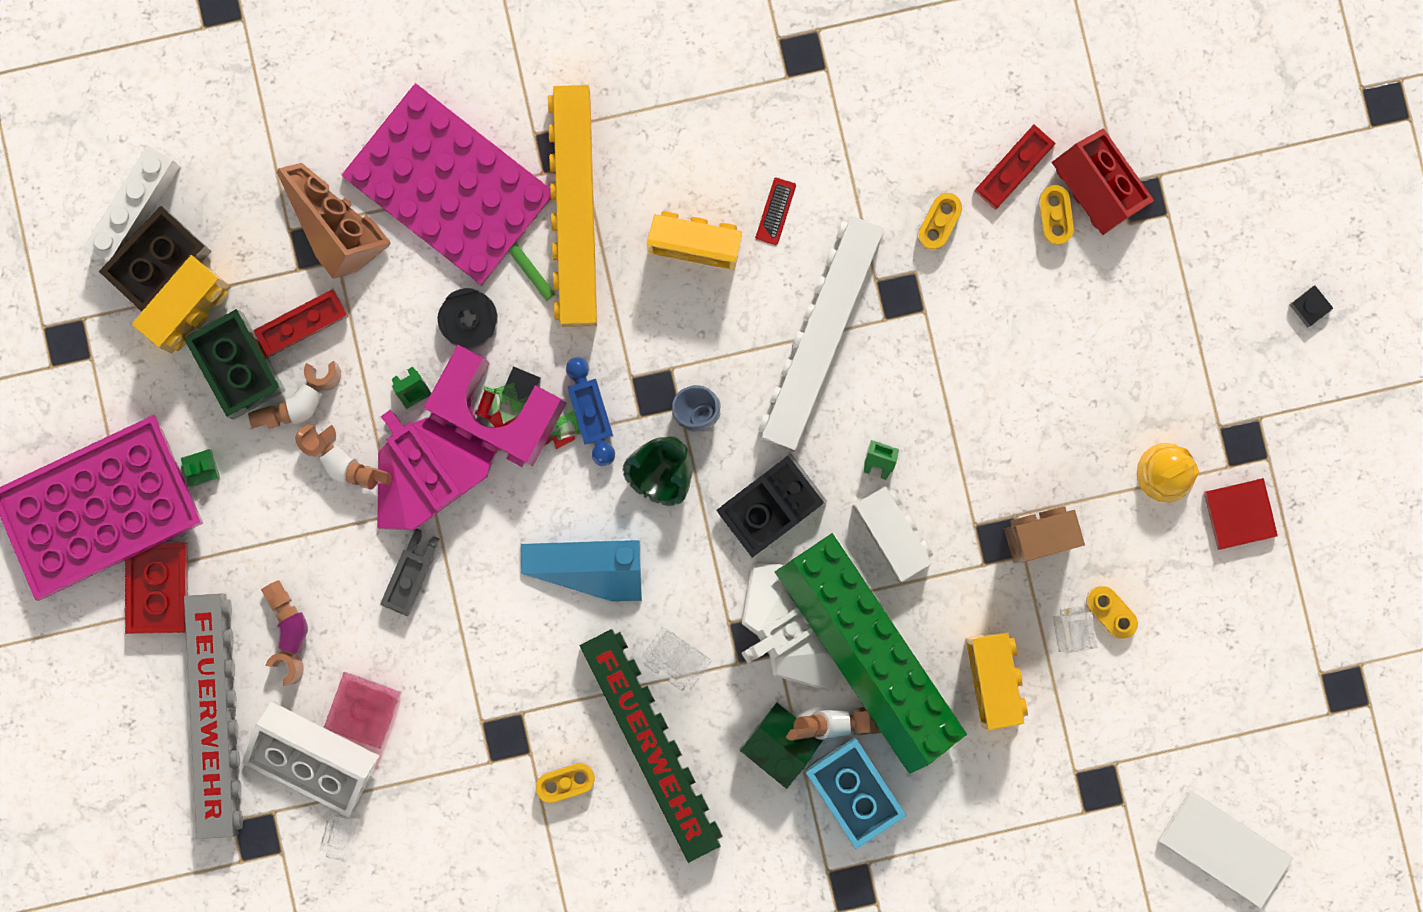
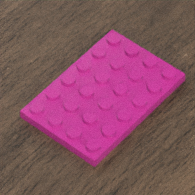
(448, 184)
(96, 508)

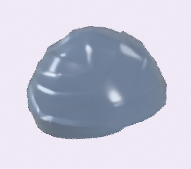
(696, 408)

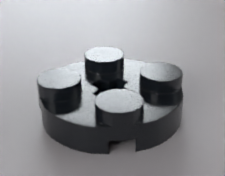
(453, 309)

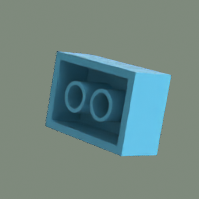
(855, 792)

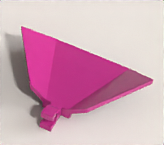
(428, 471)

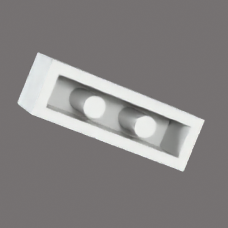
(894, 533)

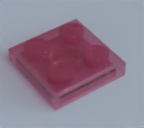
(362, 710)

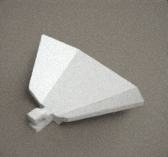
(784, 632)

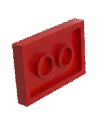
(157, 589)

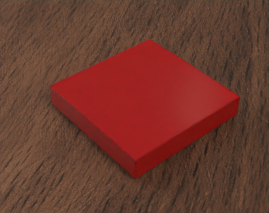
(1240, 514)

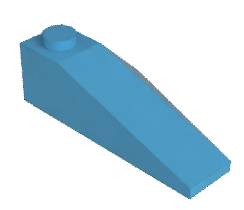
(594, 568)

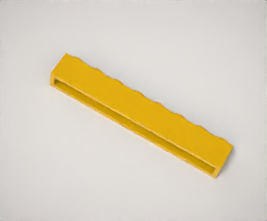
(574, 206)

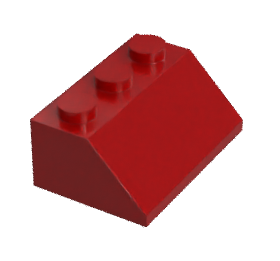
(1102, 181)

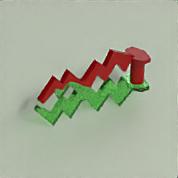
(509, 392)

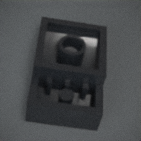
(771, 505)

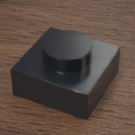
(1311, 306)

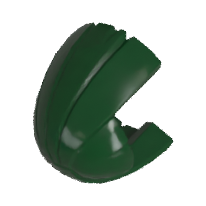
(660, 470)

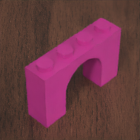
(521, 438)

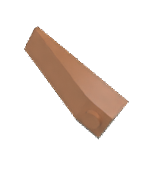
(334, 230)

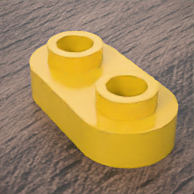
(1056, 216)
(940, 222)
(1112, 612)
(565, 782)

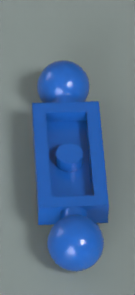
(590, 411)

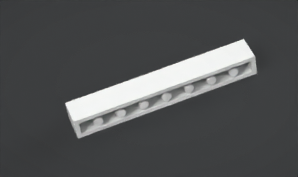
(822, 333)

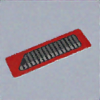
(775, 211)

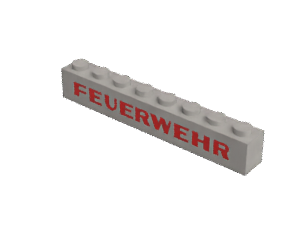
(212, 716)

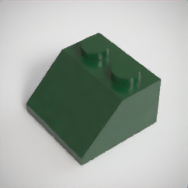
(774, 752)

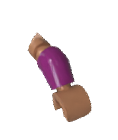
(292, 631)

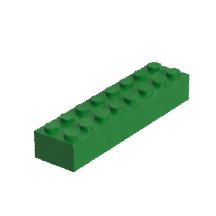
(871, 654)

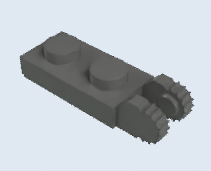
(409, 575)

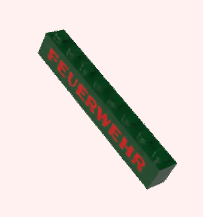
(650, 744)

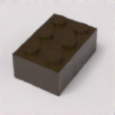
(152, 257)

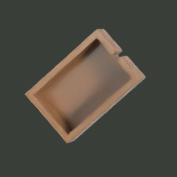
(1037, 538)

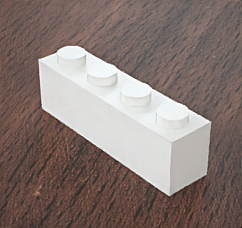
(132, 203)

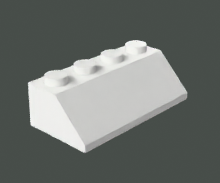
(309, 758)

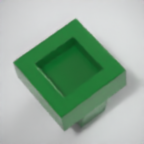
(411, 388)
(881, 457)
(200, 468)

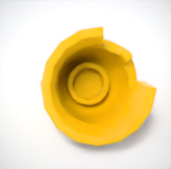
(1166, 472)

